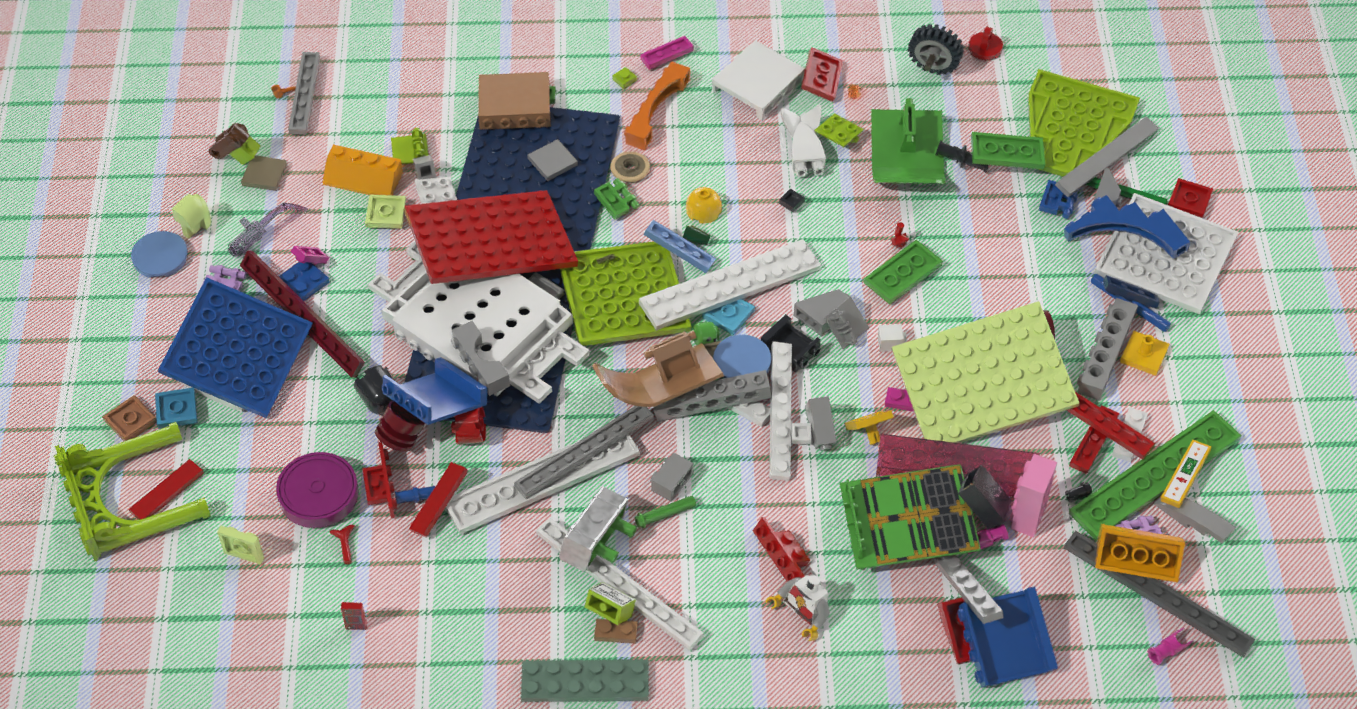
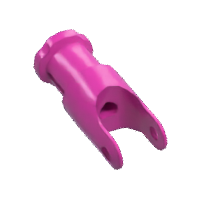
(988, 537)
(1168, 647)

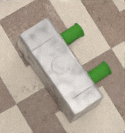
(594, 528)

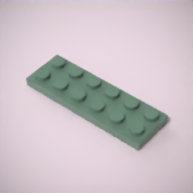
(585, 680)

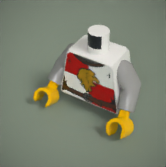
(807, 600)

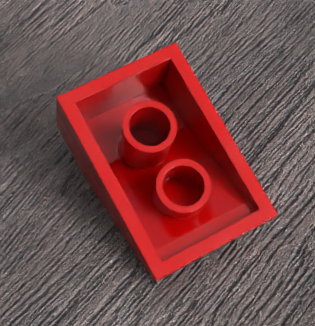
(954, 629)

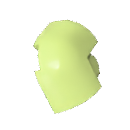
(192, 214)

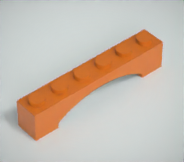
(673, 79)

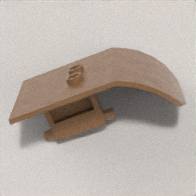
(676, 372)

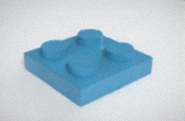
(176, 407)

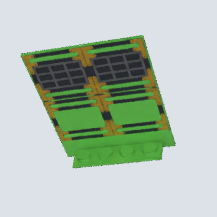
(908, 517)

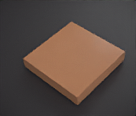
(130, 418)

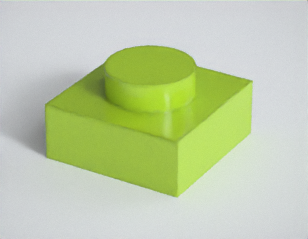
(624, 78)

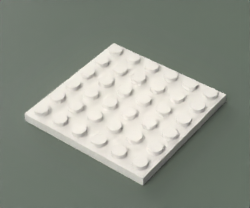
(1180, 280)

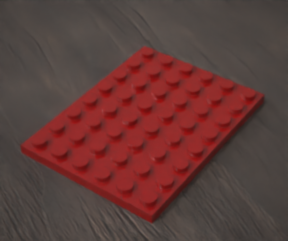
(490, 236)

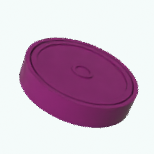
(317, 490)

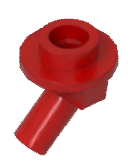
(900, 238)

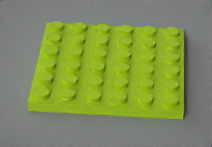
(608, 294)

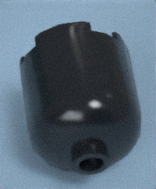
(370, 389)

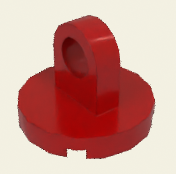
(985, 45)

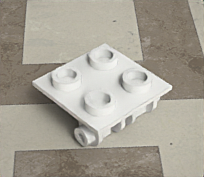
(435, 190)

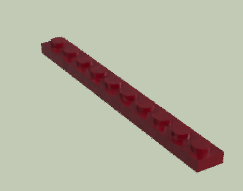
(292, 303)

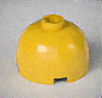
(703, 205)

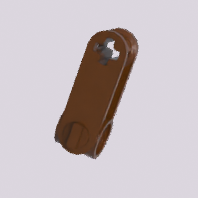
(229, 140)

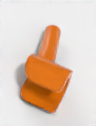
(278, 92)

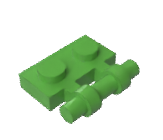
(612, 201)

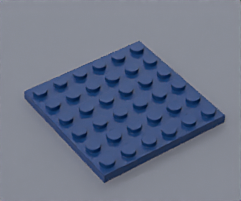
(235, 347)

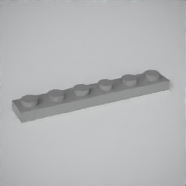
(304, 93)
(969, 588)

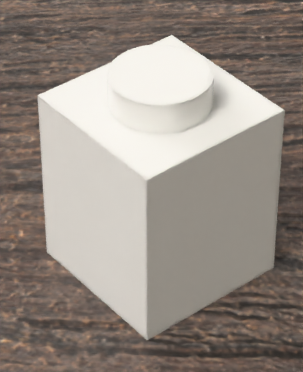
(890, 336)

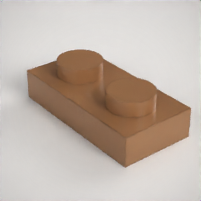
(610, 632)

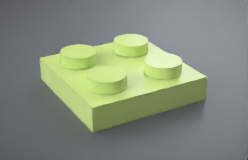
(385, 211)
(240, 544)

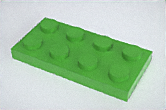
(1007, 150)
(903, 271)

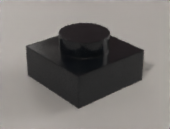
(791, 200)

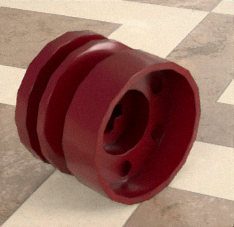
(398, 428)

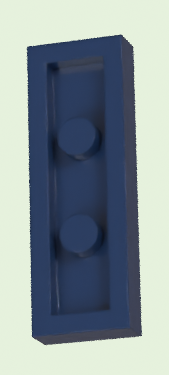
(1130, 292)

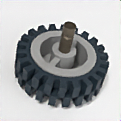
(935, 49)

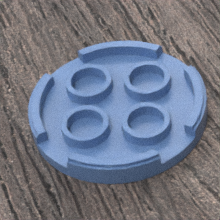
(159, 254)
(742, 355)

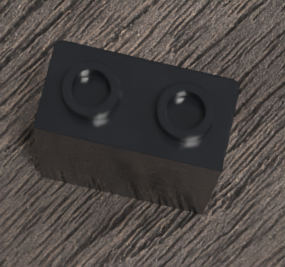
(802, 346)

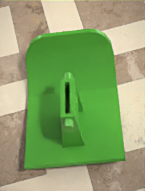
(906, 145)

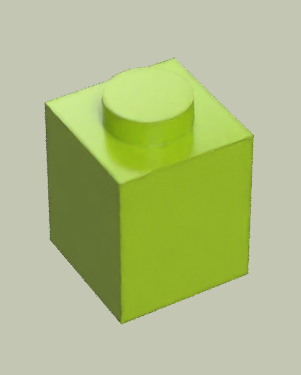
(246, 151)

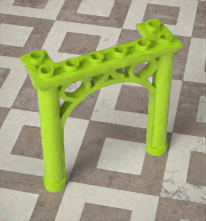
(105, 535)

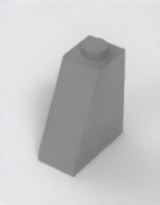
(814, 309)
(821, 420)

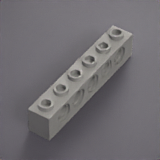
(1107, 349)
(716, 395)

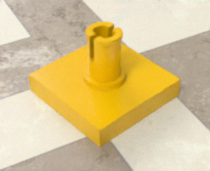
(1144, 353)
(869, 423)

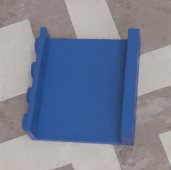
(438, 394)

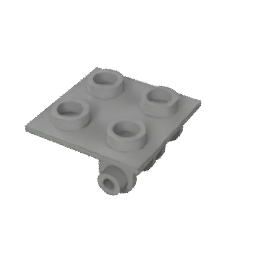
(846, 323)

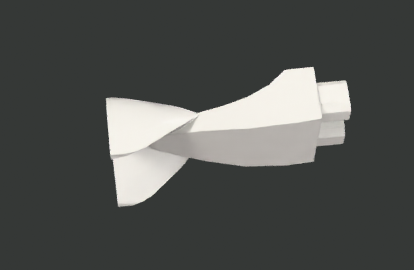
(806, 146)

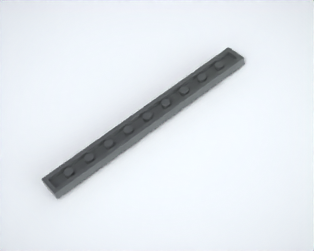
(1168, 600)

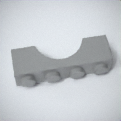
(489, 373)

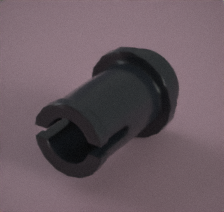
(1078, 492)

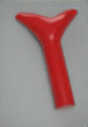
(343, 536)

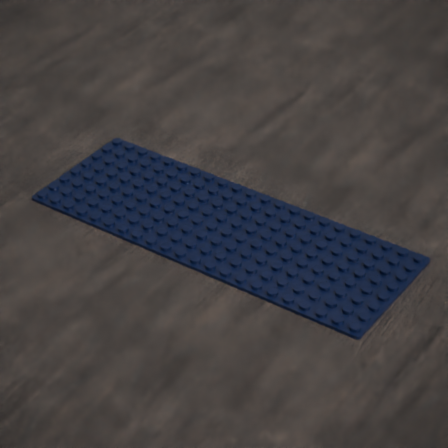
(500, 166)

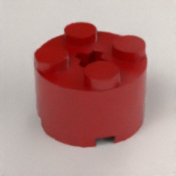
(469, 427)

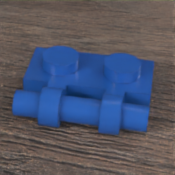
(1052, 202)

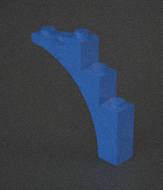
(1131, 219)

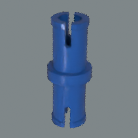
(413, 495)

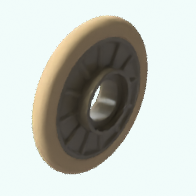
(619, 164)

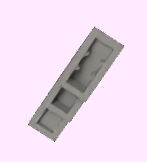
(1198, 518)

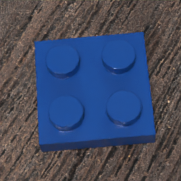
(304, 279)

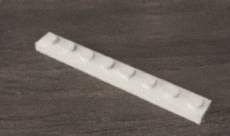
(780, 411)

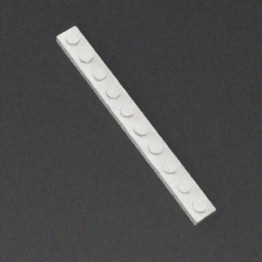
(645, 603)

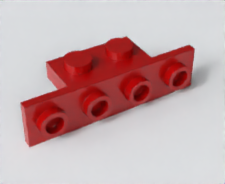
(377, 483)
(782, 549)

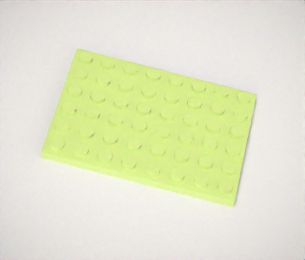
(985, 375)

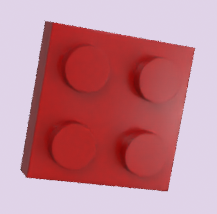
(1190, 197)

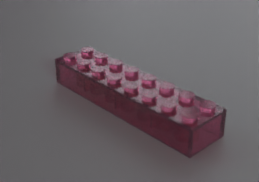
(912, 454)

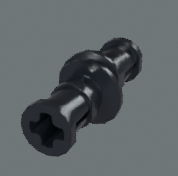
(960, 155)

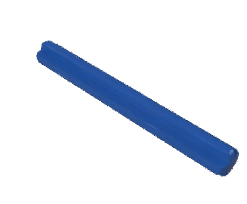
(1142, 310)

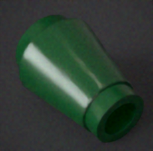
(696, 235)

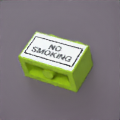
(610, 603)

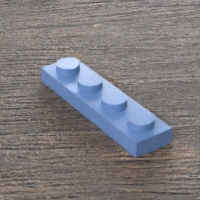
(679, 246)

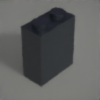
(985, 497)

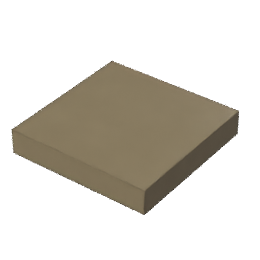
(264, 173)

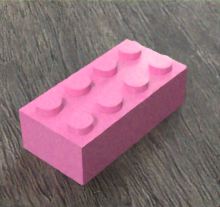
(1032, 494)

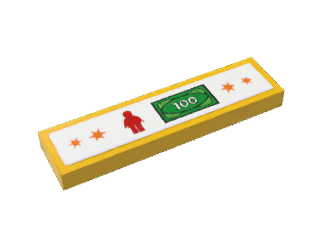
(1185, 474)

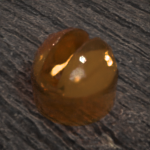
(853, 91)

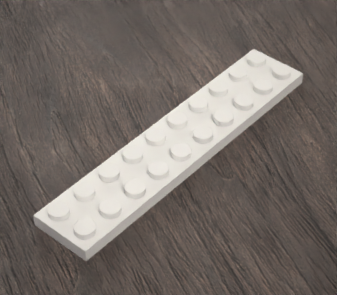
(729, 284)
(500, 497)

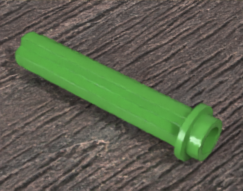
(665, 511)

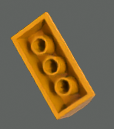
(362, 171)
(1139, 553)

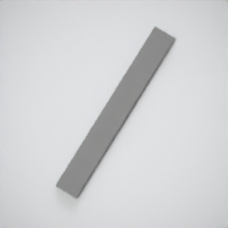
(1106, 156)
(583, 451)

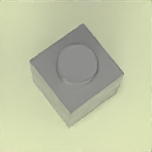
(424, 167)

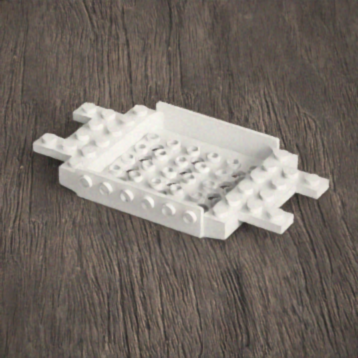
(524, 351)

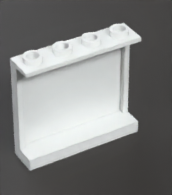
(759, 78)

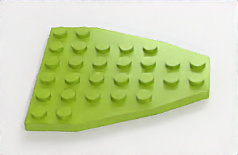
(1075, 119)

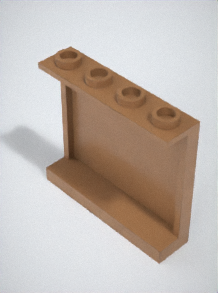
(514, 100)

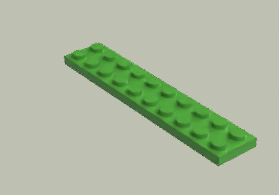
(1150, 476)

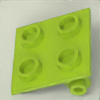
(839, 130)
(410, 146)

